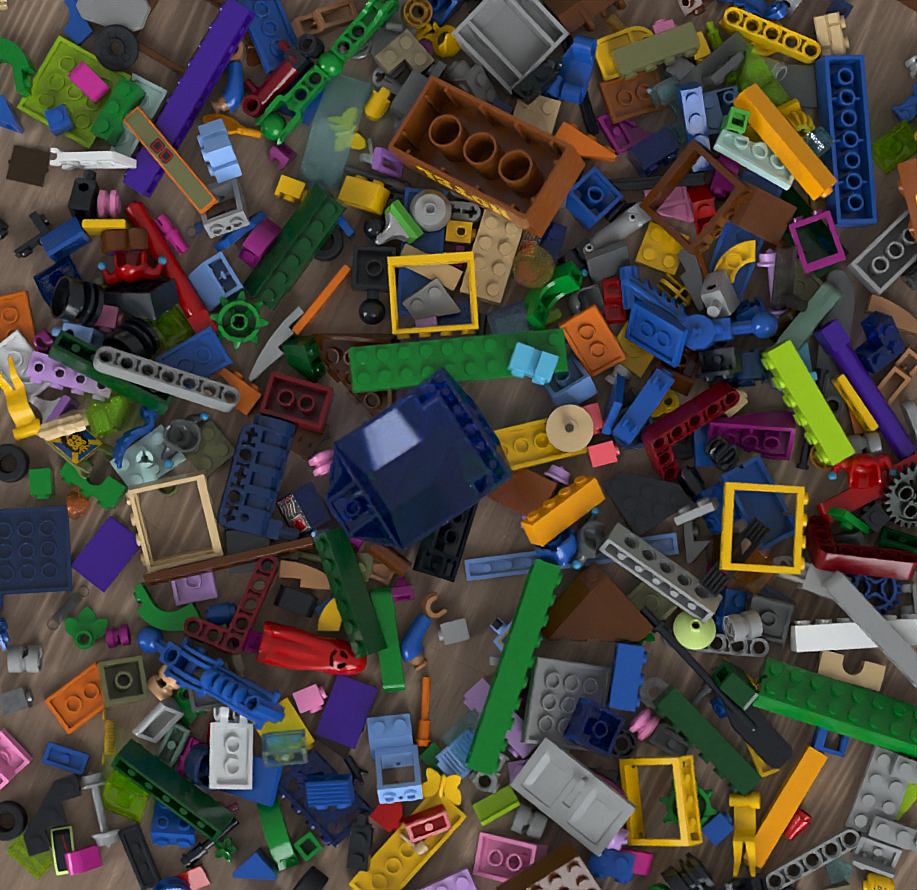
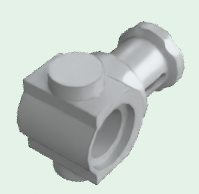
(494, 784)

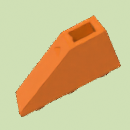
(584, 144)

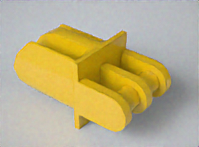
(378, 104)
(673, 291)

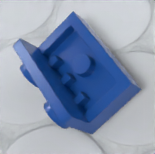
(714, 518)
(731, 603)
(613, 864)

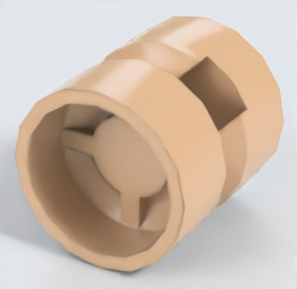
(157, 688)

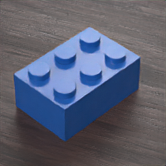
(626, 676)

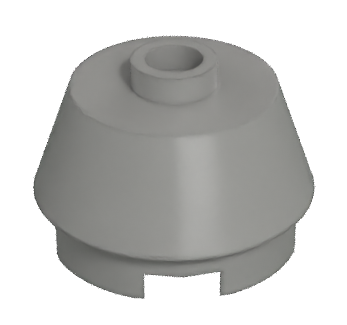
(430, 210)

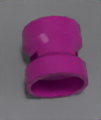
(118, 636)

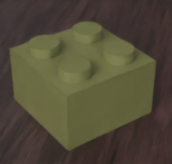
(122, 681)

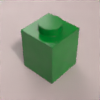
(42, 482)
(308, 845)

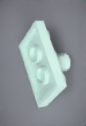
(143, 459)

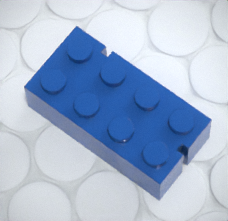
(763, 505)

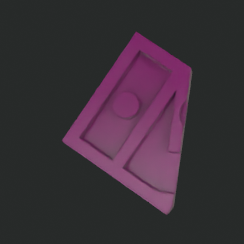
(621, 135)

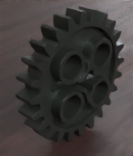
(897, 502)

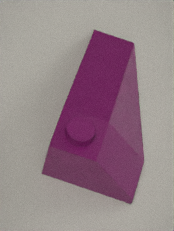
(763, 432)

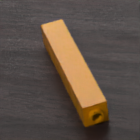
(785, 142)
(786, 803)

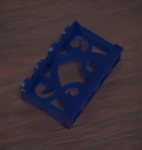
(319, 767)

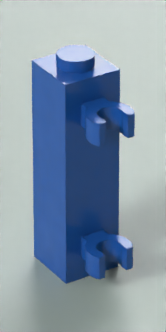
(643, 405)

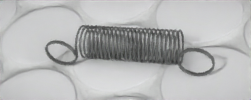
(63, 613)

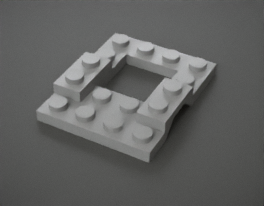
(881, 798)

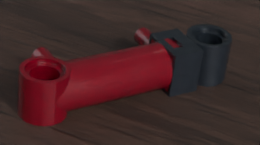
(296, 61)

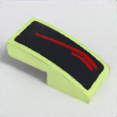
(62, 843)

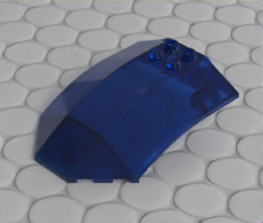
(415, 465)

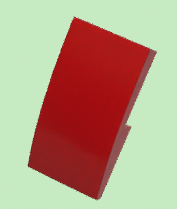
(613, 301)

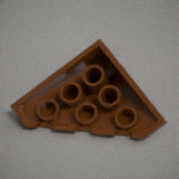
(334, 353)
(595, 609)

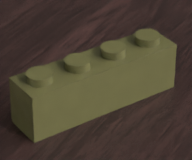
(655, 50)

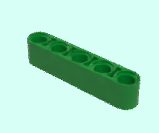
(389, 658)

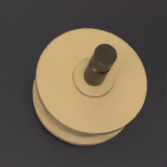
(569, 428)

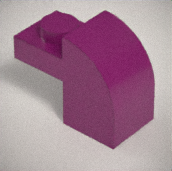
(259, 242)

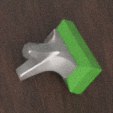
(399, 225)

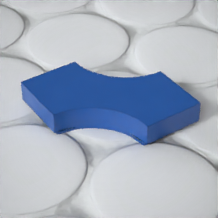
(77, 28)
(232, 236)

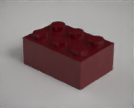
(297, 402)

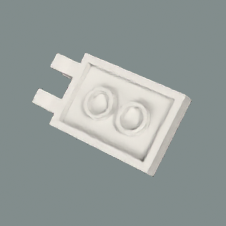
(92, 160)
(230, 751)

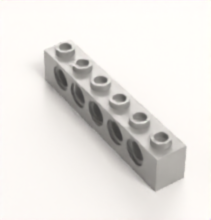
(660, 573)

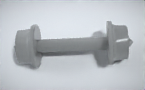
(106, 836)

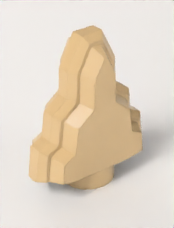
(63, 425)

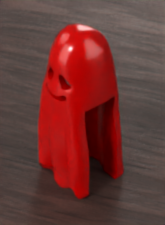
(303, 650)

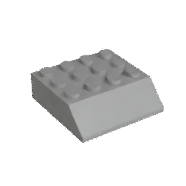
(509, 39)

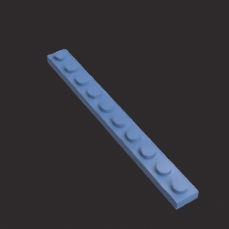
(520, 562)

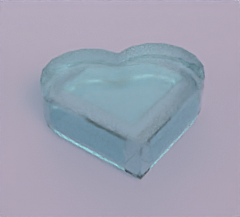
(838, 871)

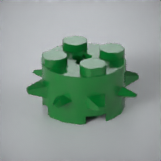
(239, 307)
(703, 804)

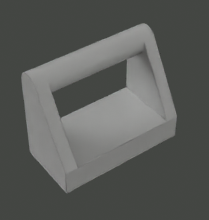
(159, 720)

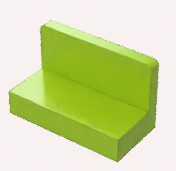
(496, 804)

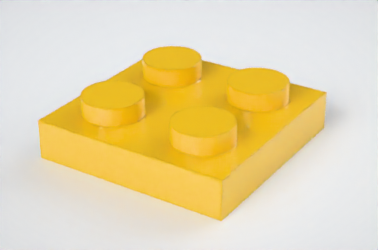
(659, 250)

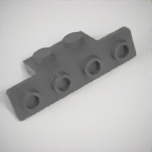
(718, 63)

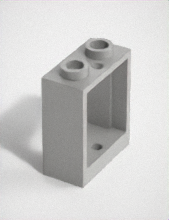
(236, 218)

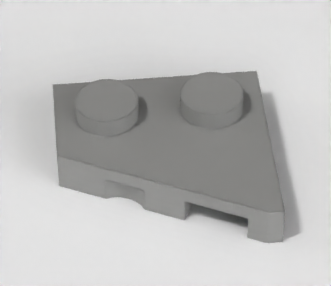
(430, 301)
(695, 510)

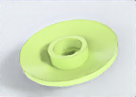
(691, 637)

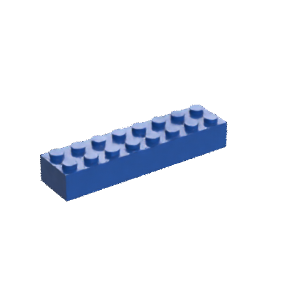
(846, 119)

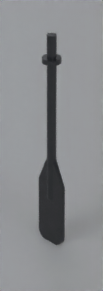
(747, 723)

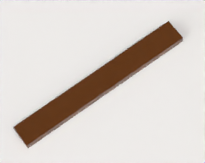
(228, 561)

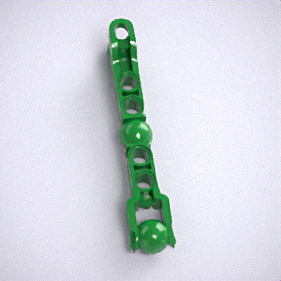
(328, 65)

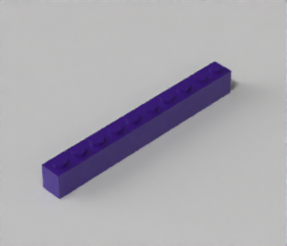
(192, 91)

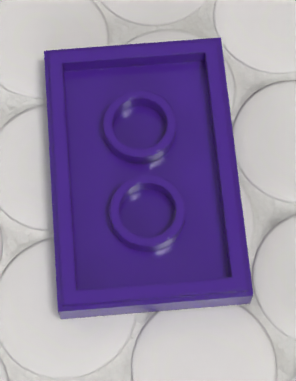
(106, 554)
(346, 711)

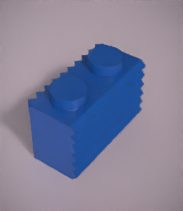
(330, 791)

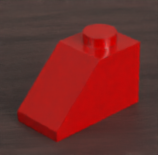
(388, 815)

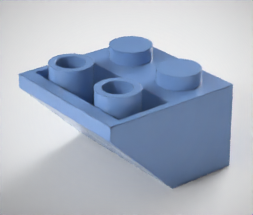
(718, 104)
(215, 279)

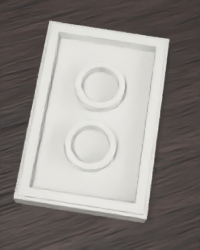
(21, 351)

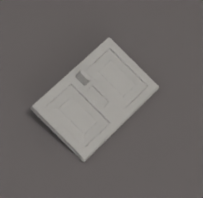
(573, 796)

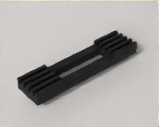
(755, 533)

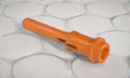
(423, 723)

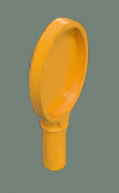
(232, 125)

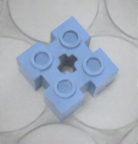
(218, 151)

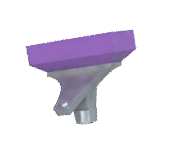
(382, 160)
(54, 408)

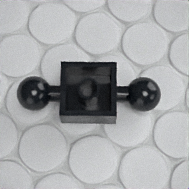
(371, 271)

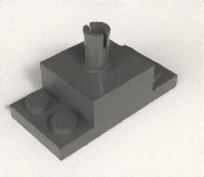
(409, 91)

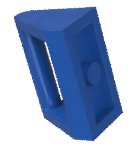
(819, 740)

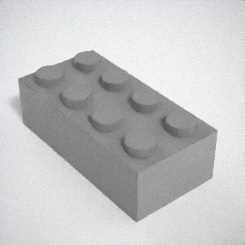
(886, 256)

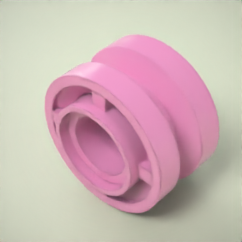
(108, 204)
(322, 462)
(644, 723)

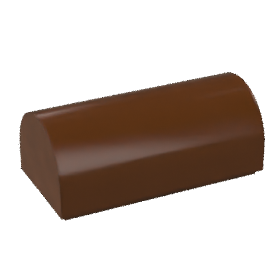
(390, 558)

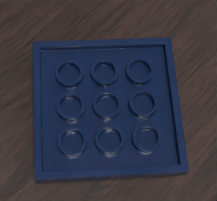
(35, 550)

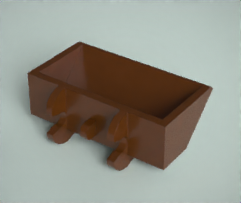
(578, 13)

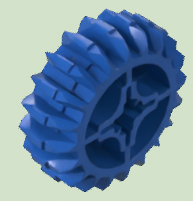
(880, 581)

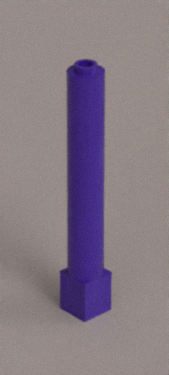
(836, 342)

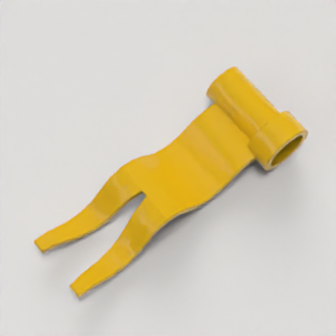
(18, 405)
(745, 828)

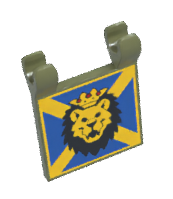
(78, 447)

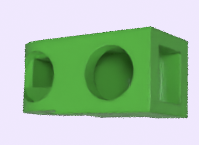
(735, 121)

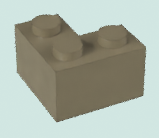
(407, 51)

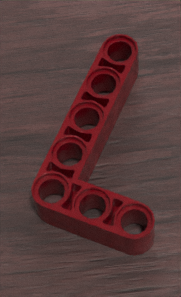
(682, 422)
(855, 559)
(241, 613)

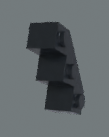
(50, 814)

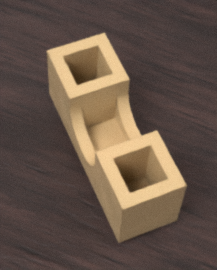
(868, 675)

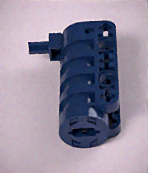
(260, 479)

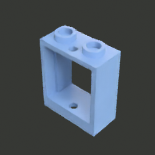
(393, 758)

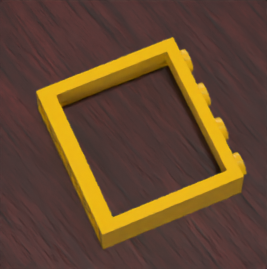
(425, 260)
(727, 525)
(685, 795)

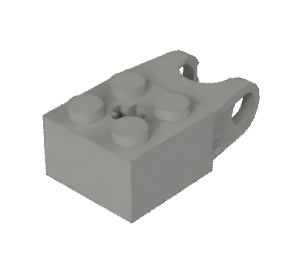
(809, 579)

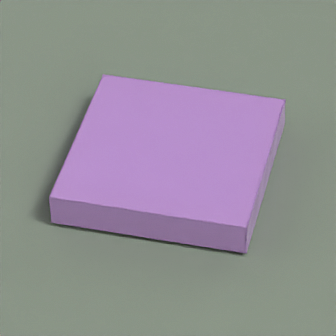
(194, 588)

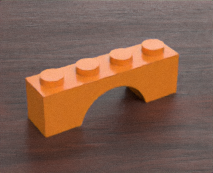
(249, 394)

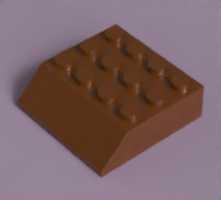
(556, 871)

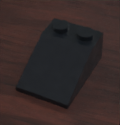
(144, 297)

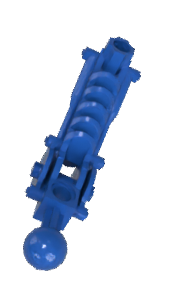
(702, 331)
(236, 692)

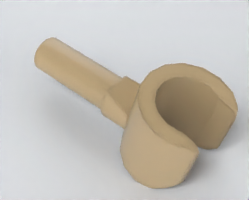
(419, 848)

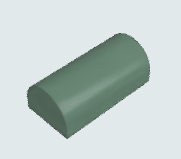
(173, 744)

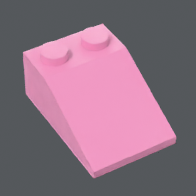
(505, 856)

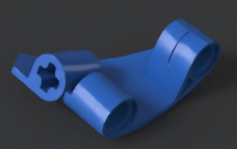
(576, 72)

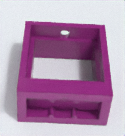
(719, 185)
(817, 215)

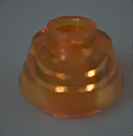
(77, 505)

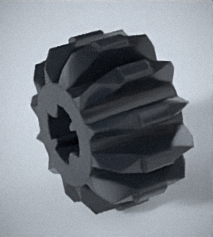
(721, 454)

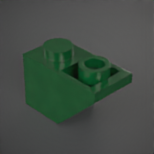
(304, 357)
(735, 684)

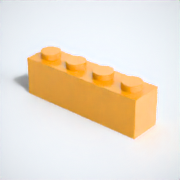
(562, 510)

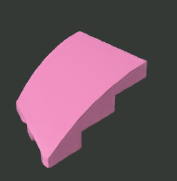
(12, 757)

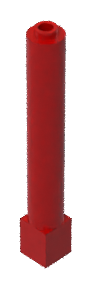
(157, 246)

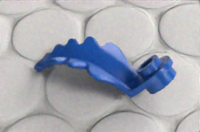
(761, 9)
(133, 434)

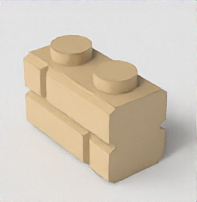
(830, 34)

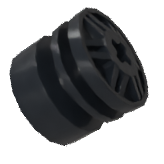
(77, 301)
(134, 337)
(691, 877)

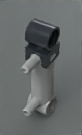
(614, 232)

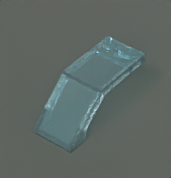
(334, 131)

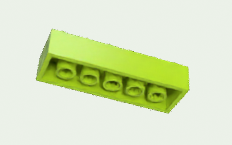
(807, 402)

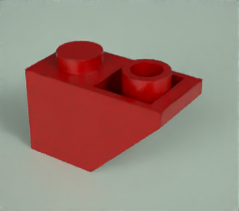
(701, 206)

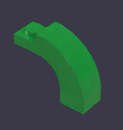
(21, 66)
(539, 301)
(160, 618)
(277, 834)

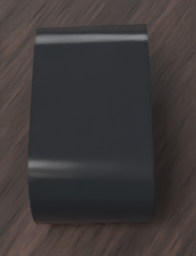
(295, 601)

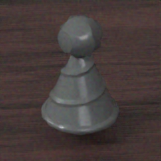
(630, 397)

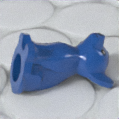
(908, 109)

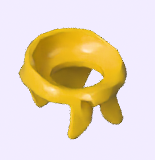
(449, 46)

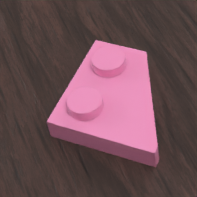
(676, 205)

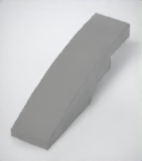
(271, 352)

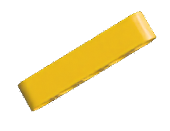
(777, 44)

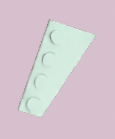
(151, 105)
(754, 157)

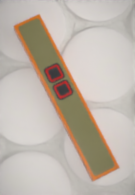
(170, 160)

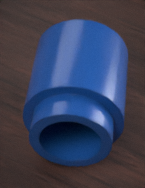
(220, 613)

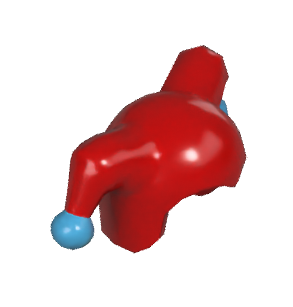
(131, 268)
(863, 469)

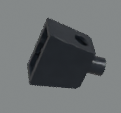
(84, 196)

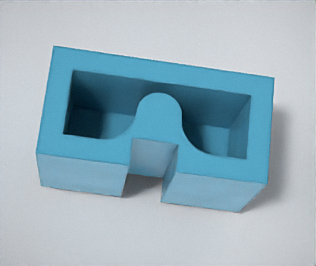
(532, 363)

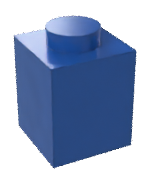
(59, 120)
(718, 827)

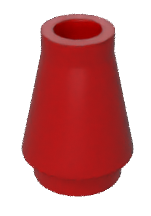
(797, 824)

